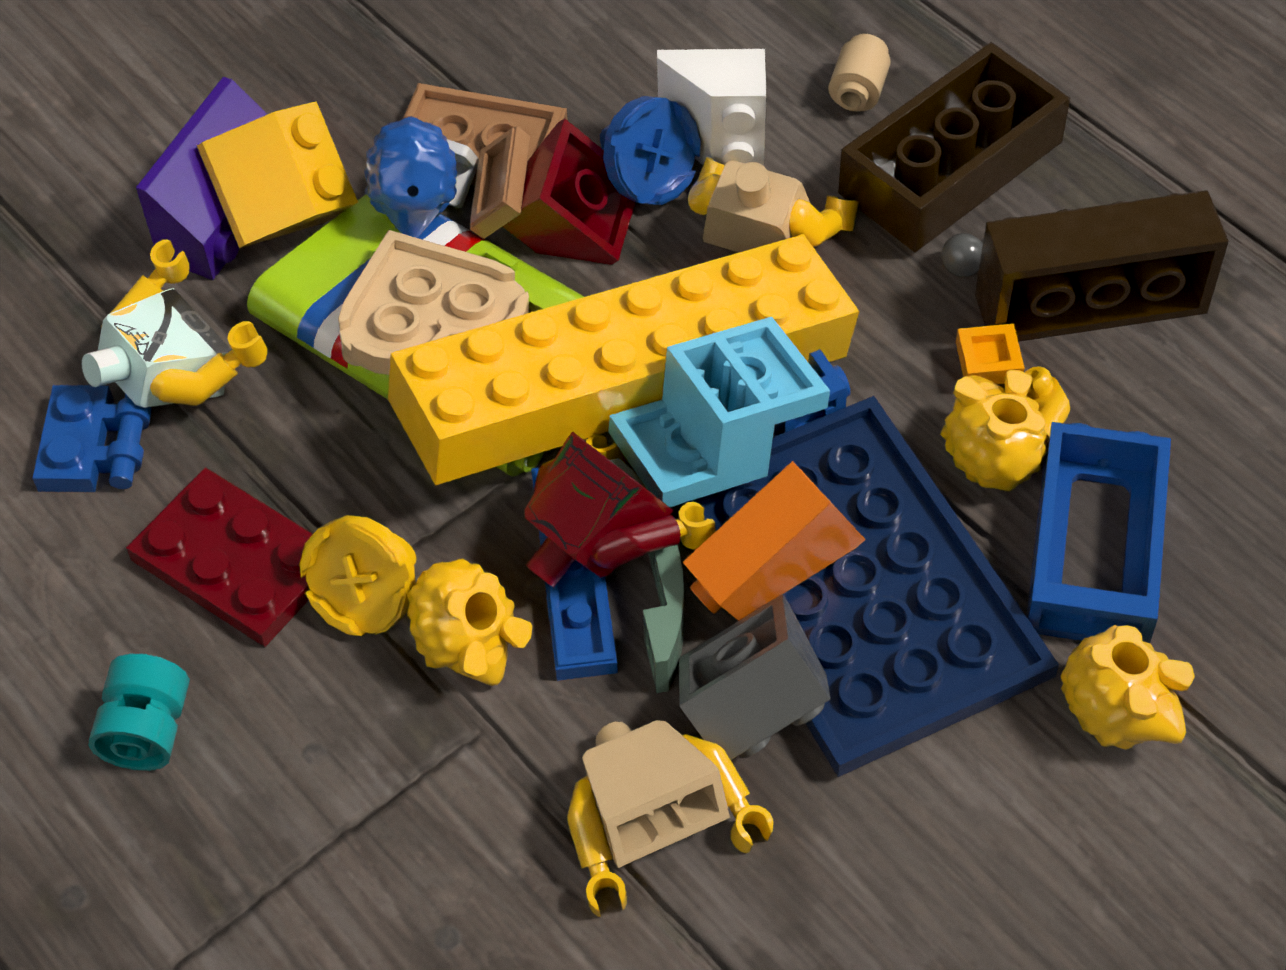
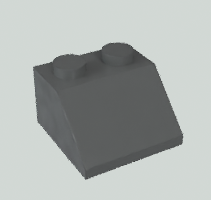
(752, 680)

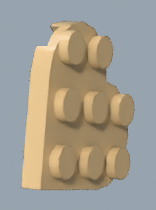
(422, 294)

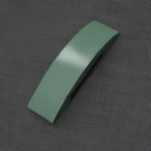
(665, 623)

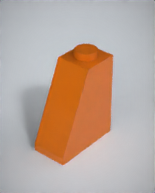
(770, 545)

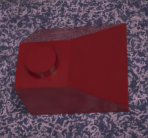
(570, 201)

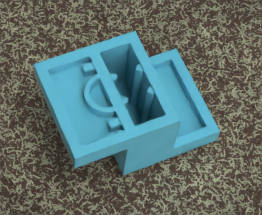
(718, 411)

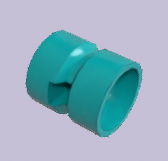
(139, 712)

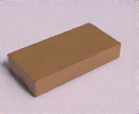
(500, 182)

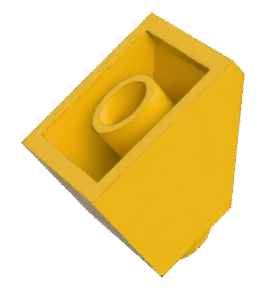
(277, 174)

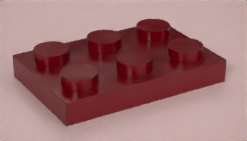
(228, 555)

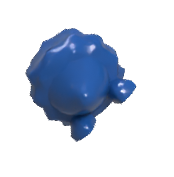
(410, 174)

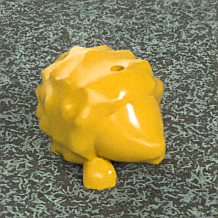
(995, 431)
(464, 621)
(1125, 689)

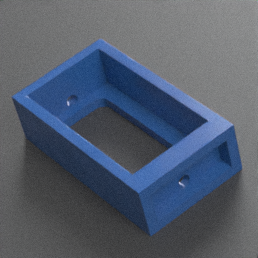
(1108, 457)

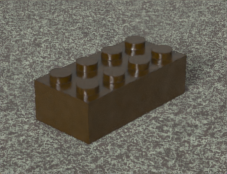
(953, 146)
(1101, 265)

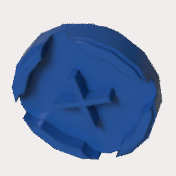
(651, 150)

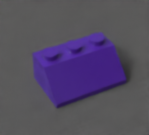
(178, 190)

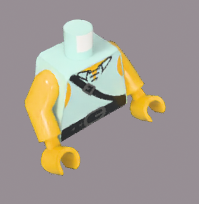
(163, 347)

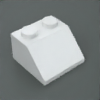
(724, 97)

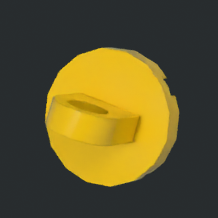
(358, 575)

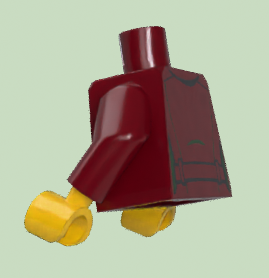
(602, 513)

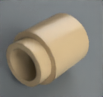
(860, 73)

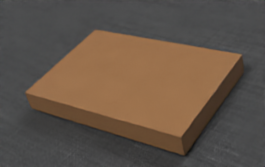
(481, 118)

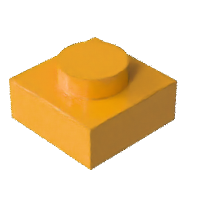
(989, 351)

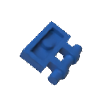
(75, 437)

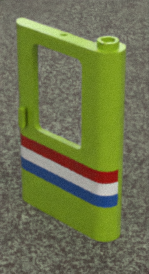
(309, 284)

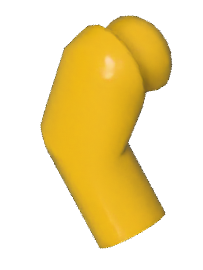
(1049, 395)

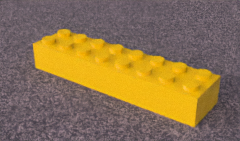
(571, 366)

